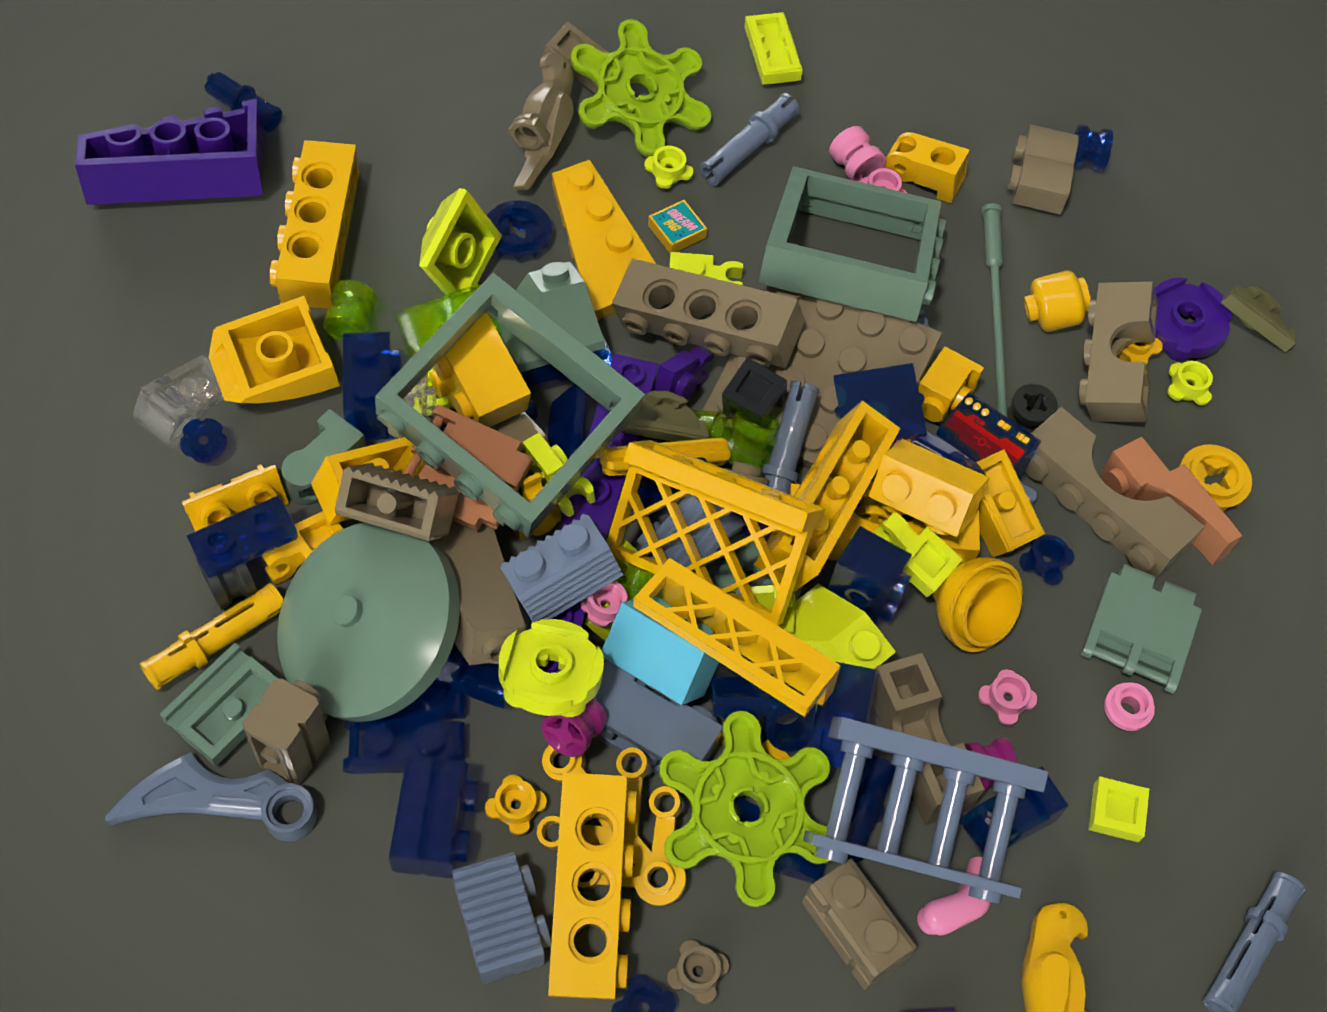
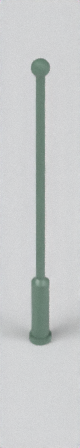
(994, 259)

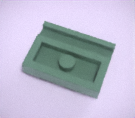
(217, 703)

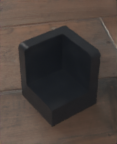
(754, 391)

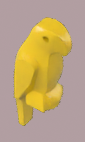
(1050, 968)

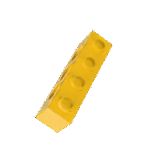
(317, 223)
(837, 484)
(581, 800)

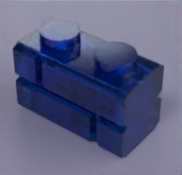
(431, 817)

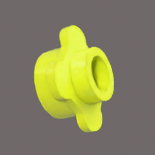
(668, 166)
(1195, 374)

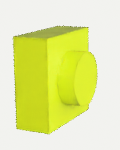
(1119, 809)

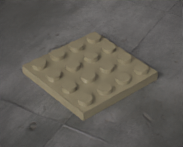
(832, 343)

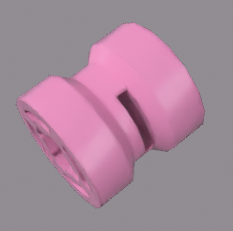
(857, 155)

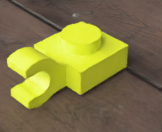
(547, 462)
(931, 557)

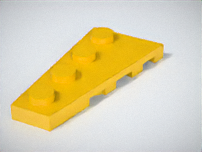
(597, 233)

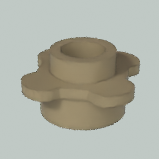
(712, 965)

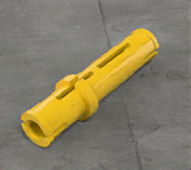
(195, 647)

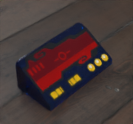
(983, 431)

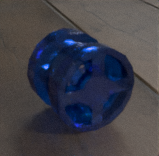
(1093, 147)

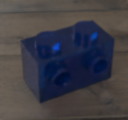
(366, 369)
(872, 575)

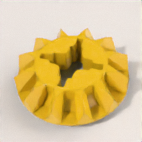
(1215, 460)

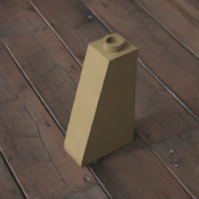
(486, 598)

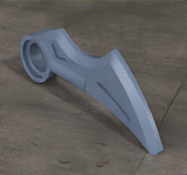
(192, 789)

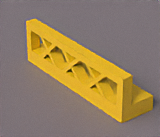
(745, 633)

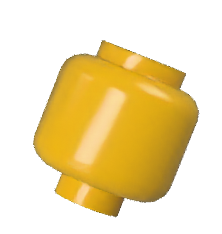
(1057, 301)

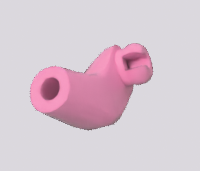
(954, 910)

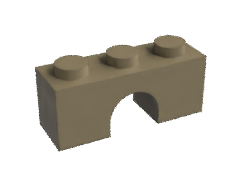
(1119, 317)
(908, 703)

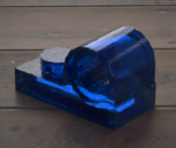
(739, 694)

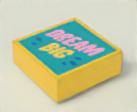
(677, 226)

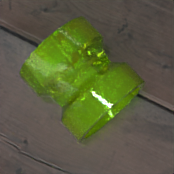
(350, 309)
(751, 439)

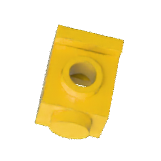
(947, 384)

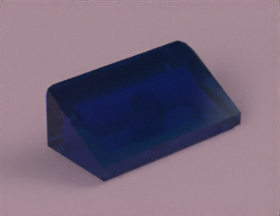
(567, 420)

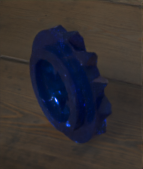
(525, 217)

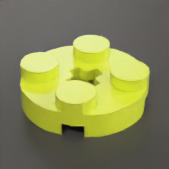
(544, 692)

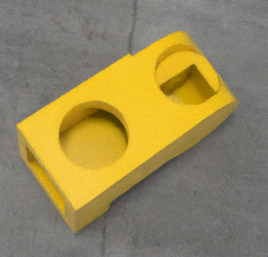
(929, 164)

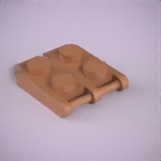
(491, 448)

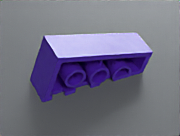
(175, 159)

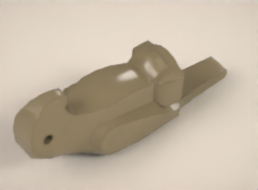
(544, 117)

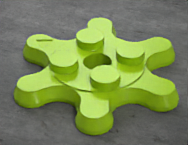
(640, 64)
(714, 825)

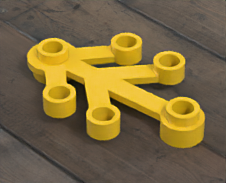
(644, 860)

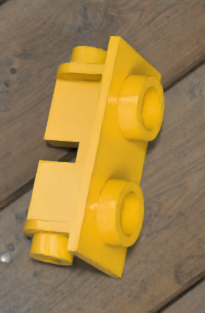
(242, 493)

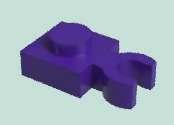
(683, 372)

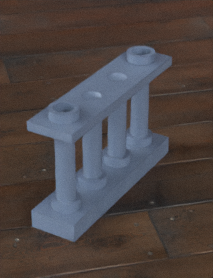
(960, 771)

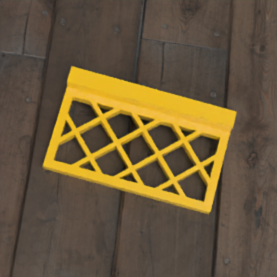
(726, 490)

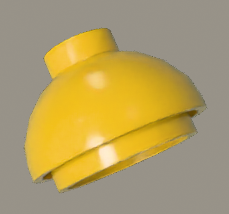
(979, 603)

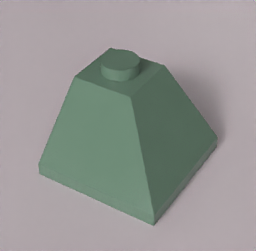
(565, 299)

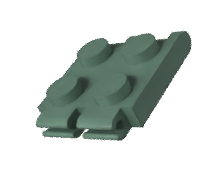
(1143, 627)

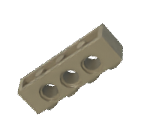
(692, 296)

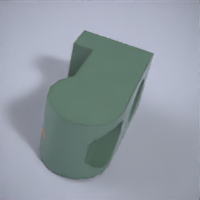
(302, 465)

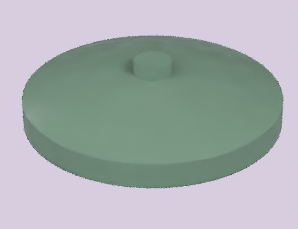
(369, 621)

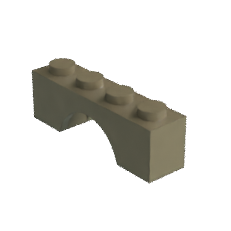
(1146, 532)

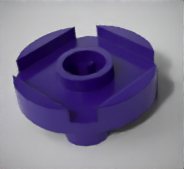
(1195, 339)

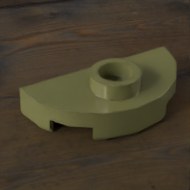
(1260, 313)
(666, 418)

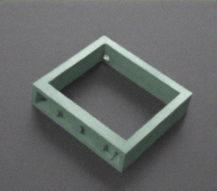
(845, 278)
(554, 346)

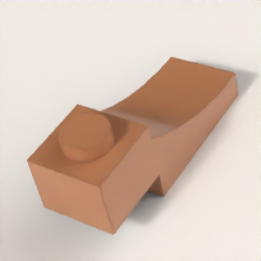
(1141, 475)

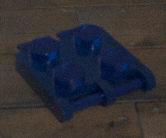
(414, 731)

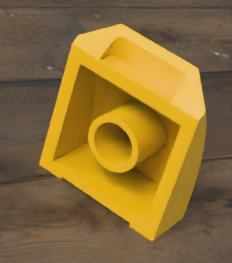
(271, 356)

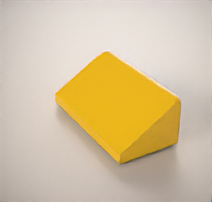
(1004, 509)

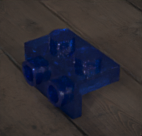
(242, 537)

